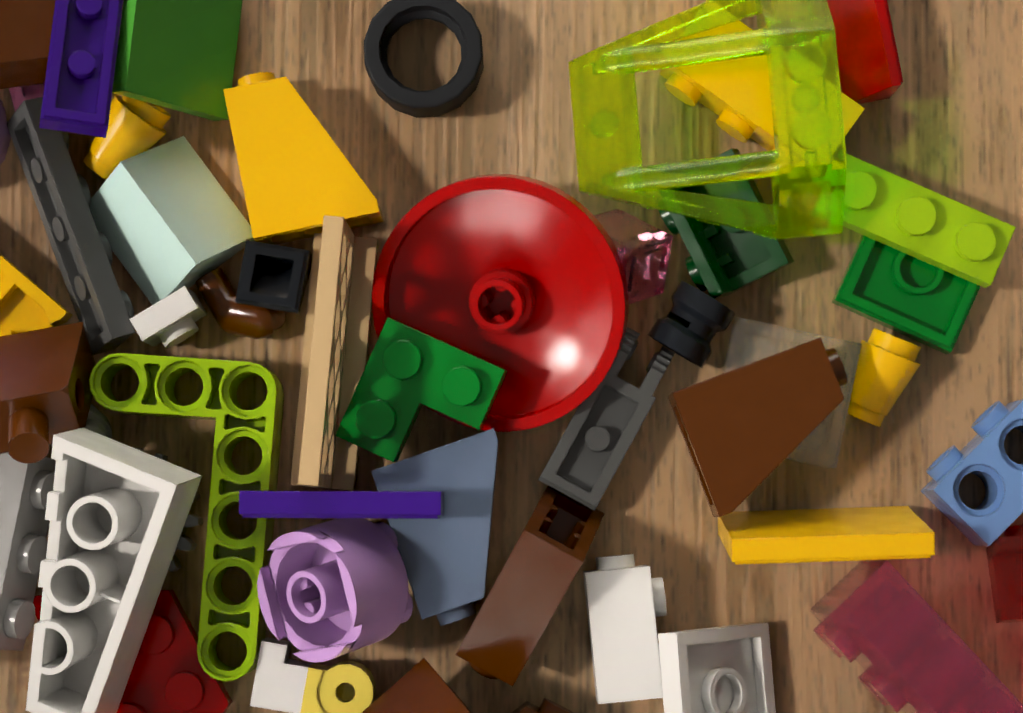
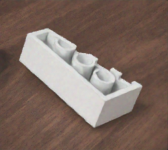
(105, 563)

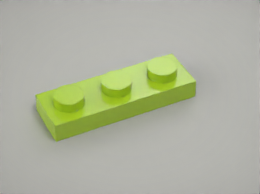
(923, 223)

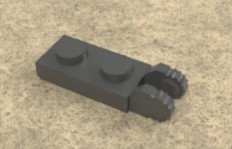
(604, 429)

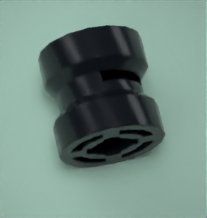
(691, 324)

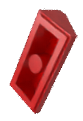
(866, 49)

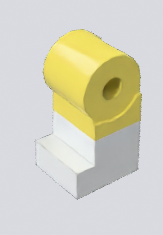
(307, 686)

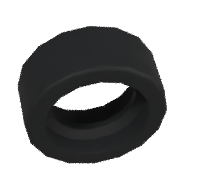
(431, 102)

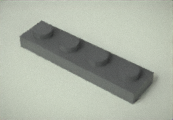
(78, 247)

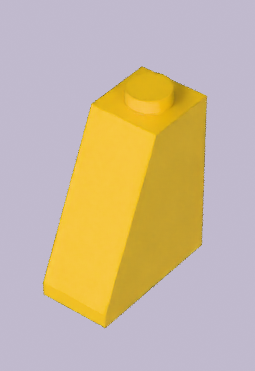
(291, 164)

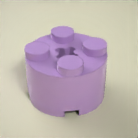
(334, 587)

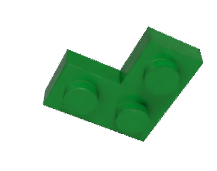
(411, 372)

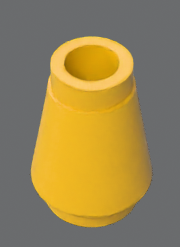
(131, 130)
(881, 375)

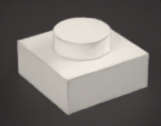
(170, 319)

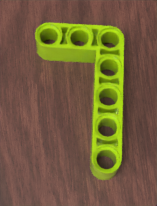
(233, 424)

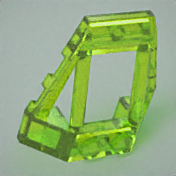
(806, 116)

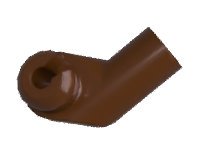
(236, 318)

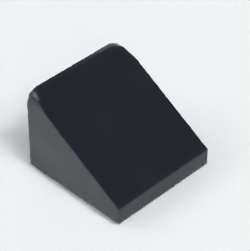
(273, 276)

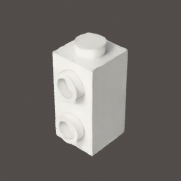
(623, 629)

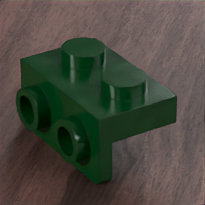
(723, 256)

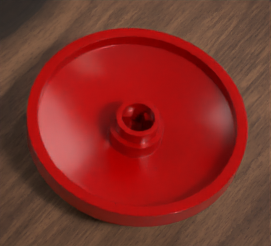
(514, 281)

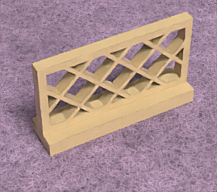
(333, 354)

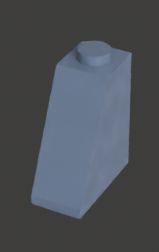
(449, 554)

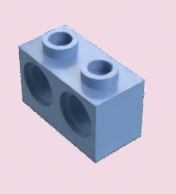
(988, 460)

